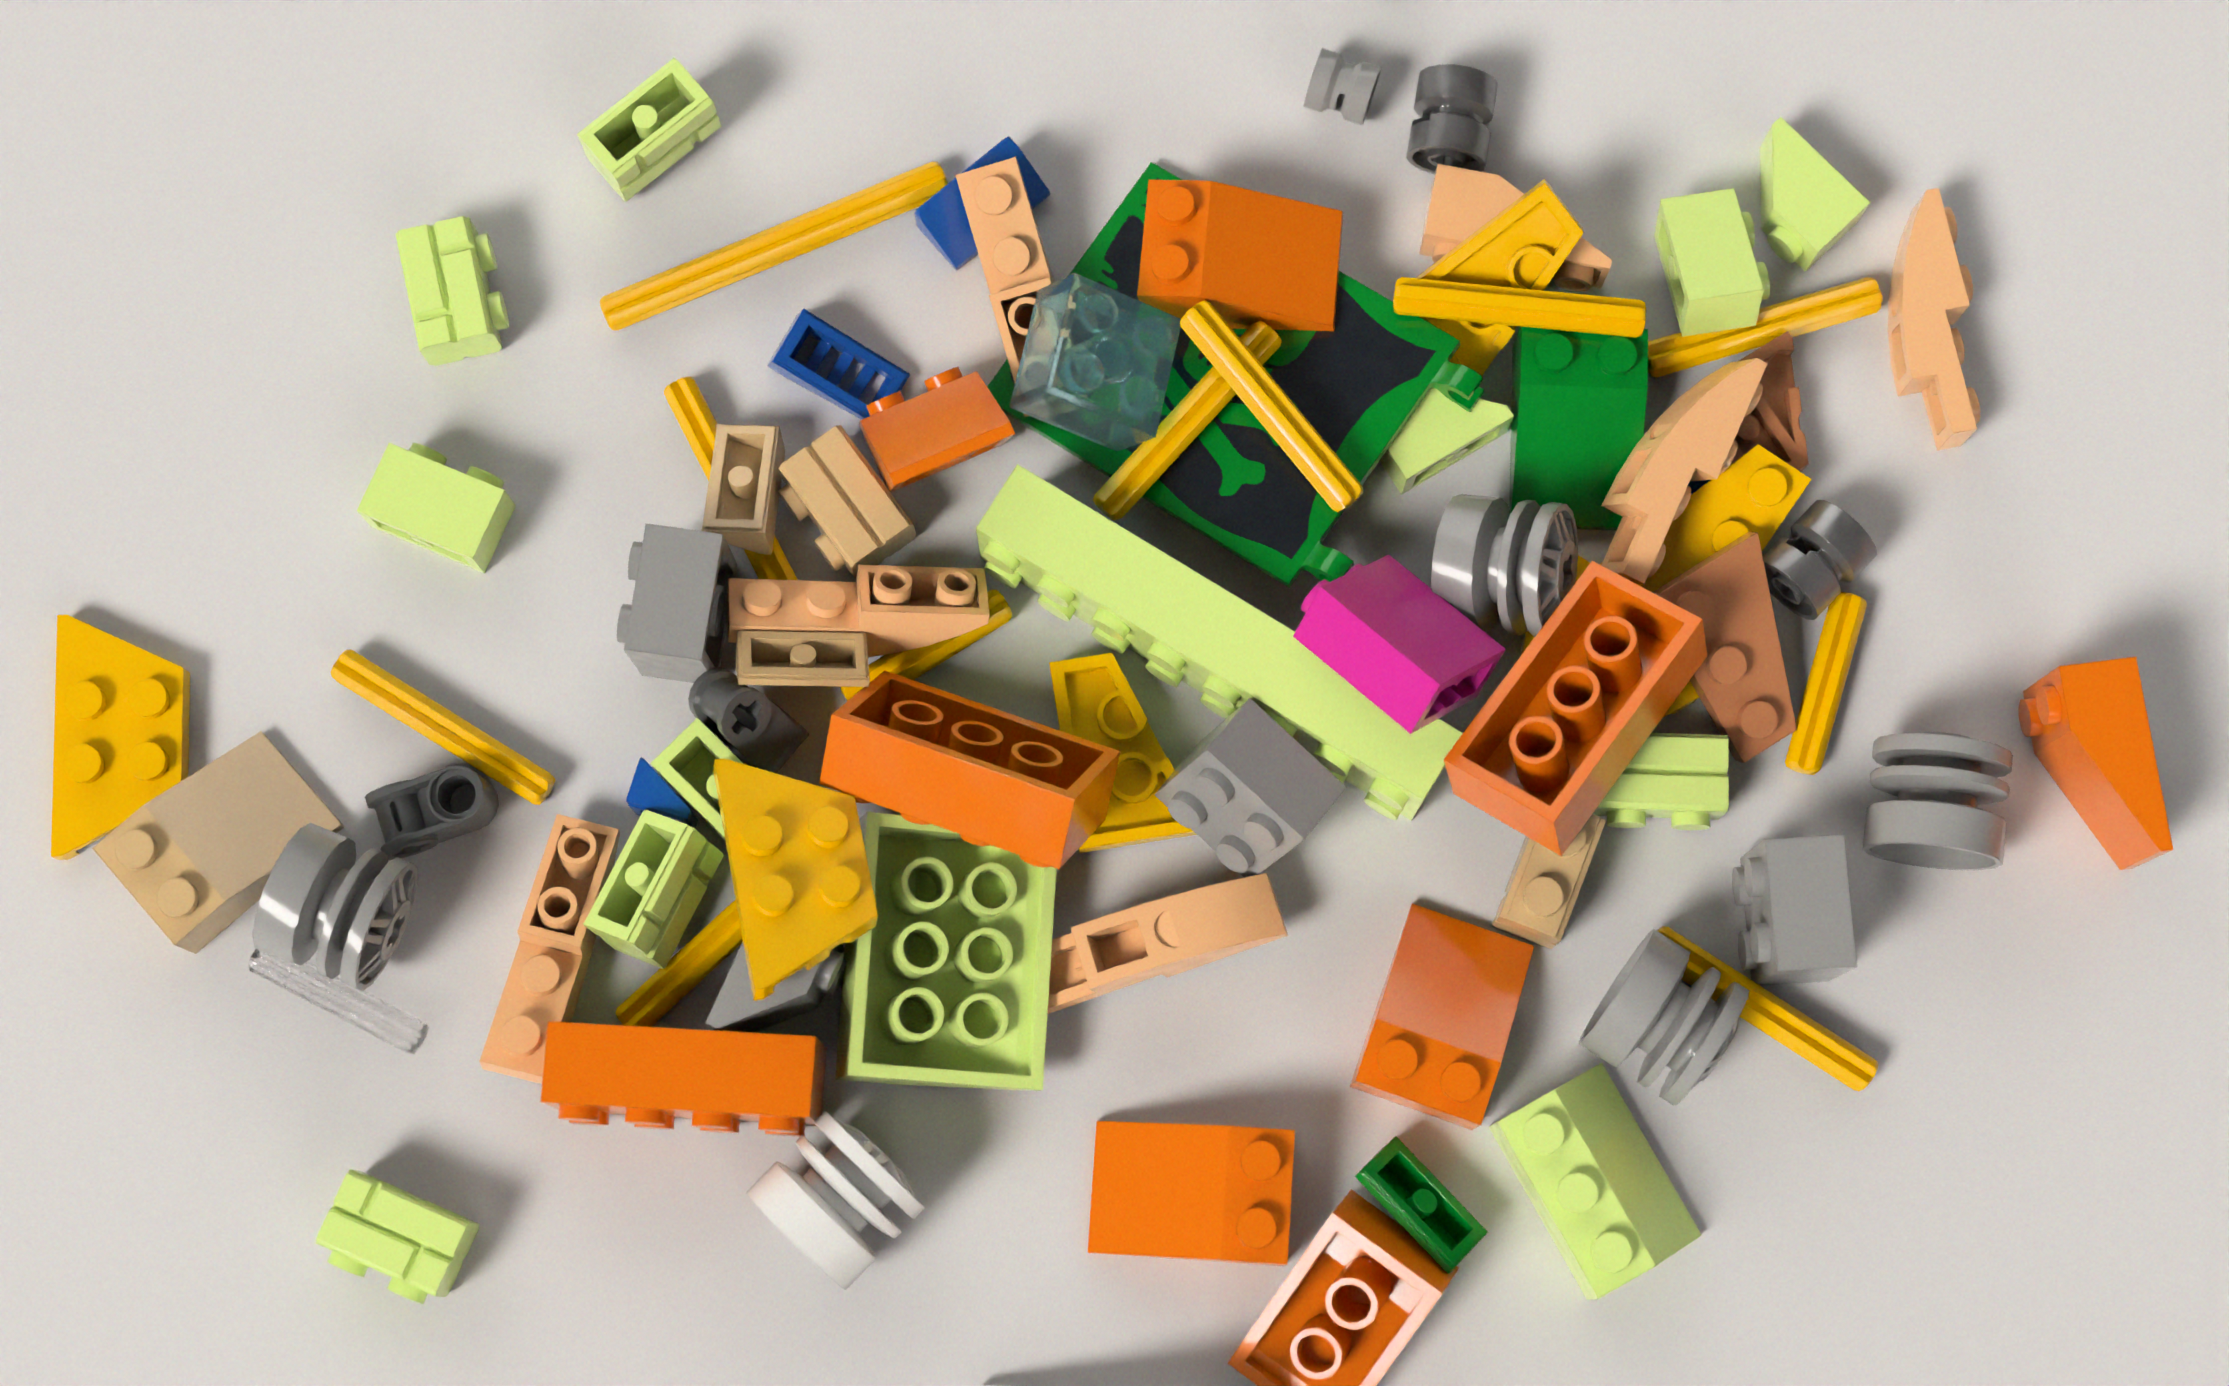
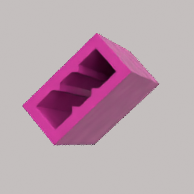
(1397, 642)

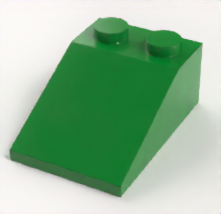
(1575, 418)

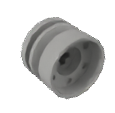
(1505, 562)
(1938, 792)
(335, 906)
(1665, 1018)

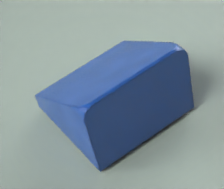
(652, 793)

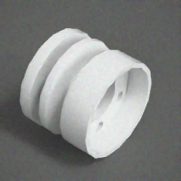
(835, 1199)

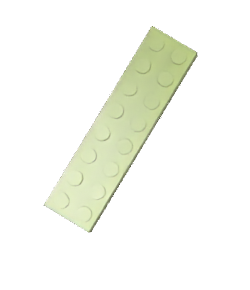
(1203, 638)

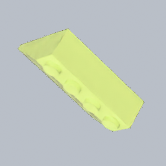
(954, 968)

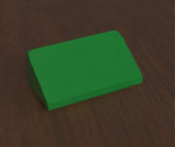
(1421, 1204)

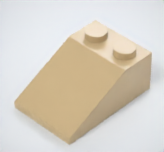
(212, 841)

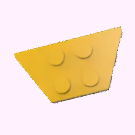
(115, 733)
(793, 870)

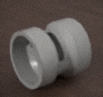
(1342, 86)

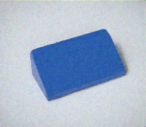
(944, 214)

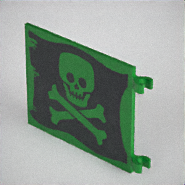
(1234, 476)

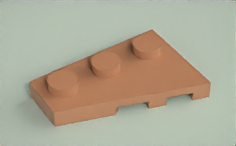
(1744, 667)

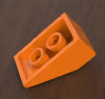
(1241, 253)
(934, 429)
(2099, 750)
(1443, 1017)
(1192, 1192)
(1344, 1304)

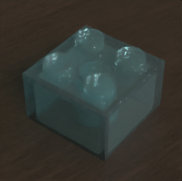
(1096, 363)

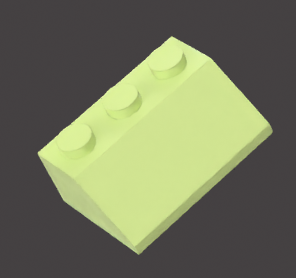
(1595, 1182)

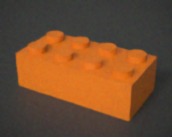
(1576, 707)
(969, 769)
(683, 1074)

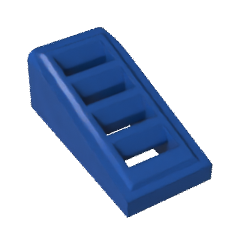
(850, 349)

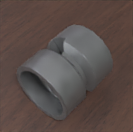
(1453, 114)
(1823, 551)

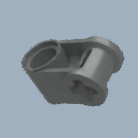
(745, 720)
(419, 812)

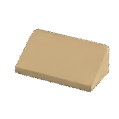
(744, 485)
(802, 658)

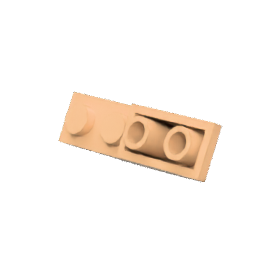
(1007, 248)
(1923, 301)
(1682, 446)
(892, 604)
(1163, 938)
(551, 948)

